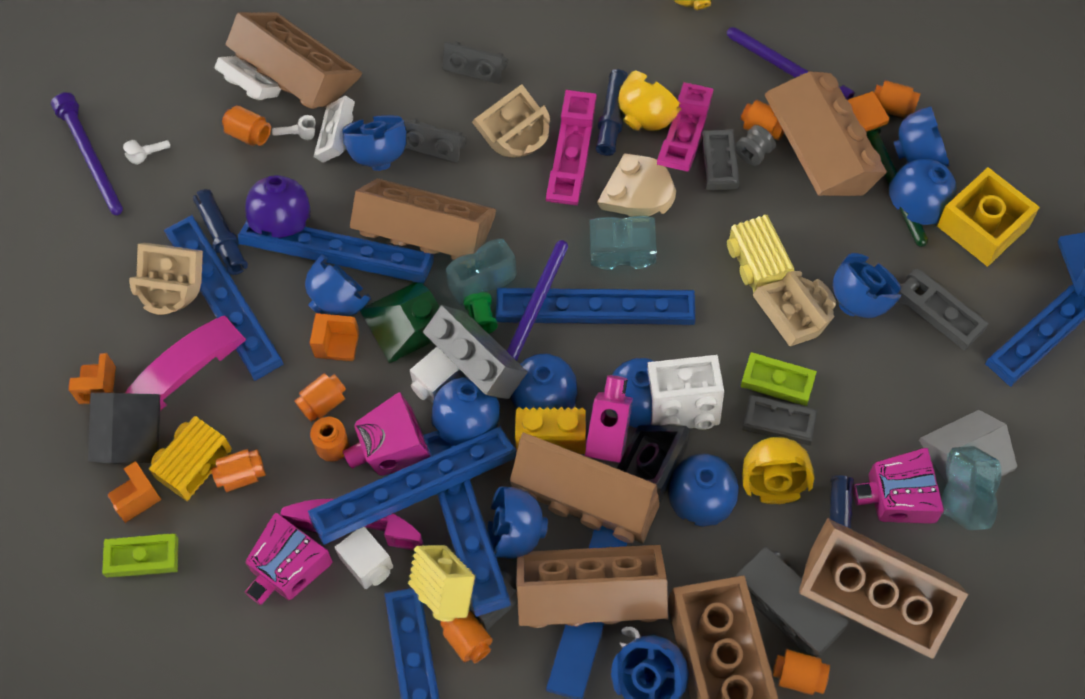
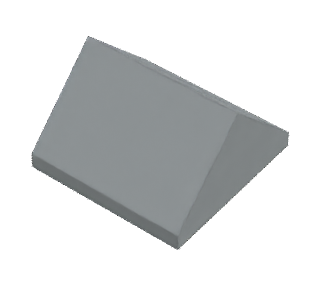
(971, 430)

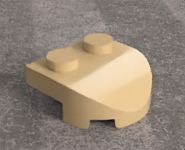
(514, 124)
(638, 188)
(166, 277)
(797, 306)

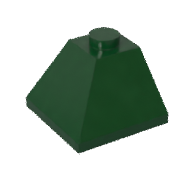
(401, 319)

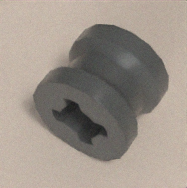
(755, 145)

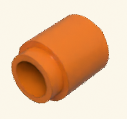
(897, 98)
(761, 115)
(246, 126)
(320, 397)
(329, 438)
(238, 469)
(467, 638)
(801, 672)

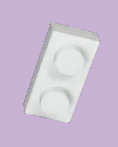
(247, 77)
(330, 139)

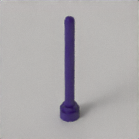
(774, 57)
(67, 109)
(537, 299)

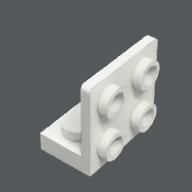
(686, 392)

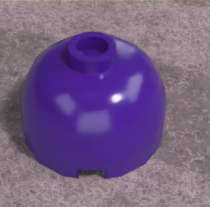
(277, 206)

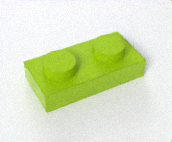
(778, 379)
(140, 555)

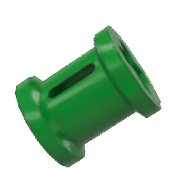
(479, 310)

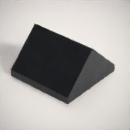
(123, 427)
(655, 454)

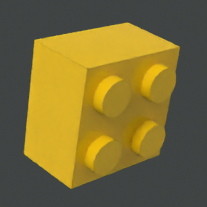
(987, 216)

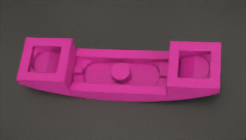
(687, 127)
(572, 148)
(187, 357)
(397, 531)

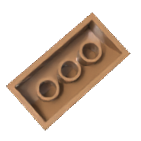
(291, 58)
(826, 135)
(420, 218)
(585, 489)
(591, 586)
(881, 588)
(721, 640)

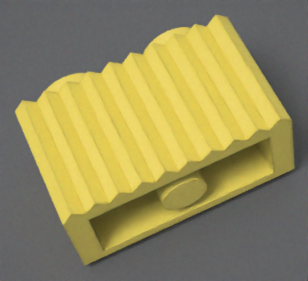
(759, 252)
(442, 582)

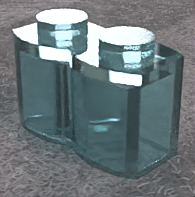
(622, 242)
(486, 270)
(971, 487)

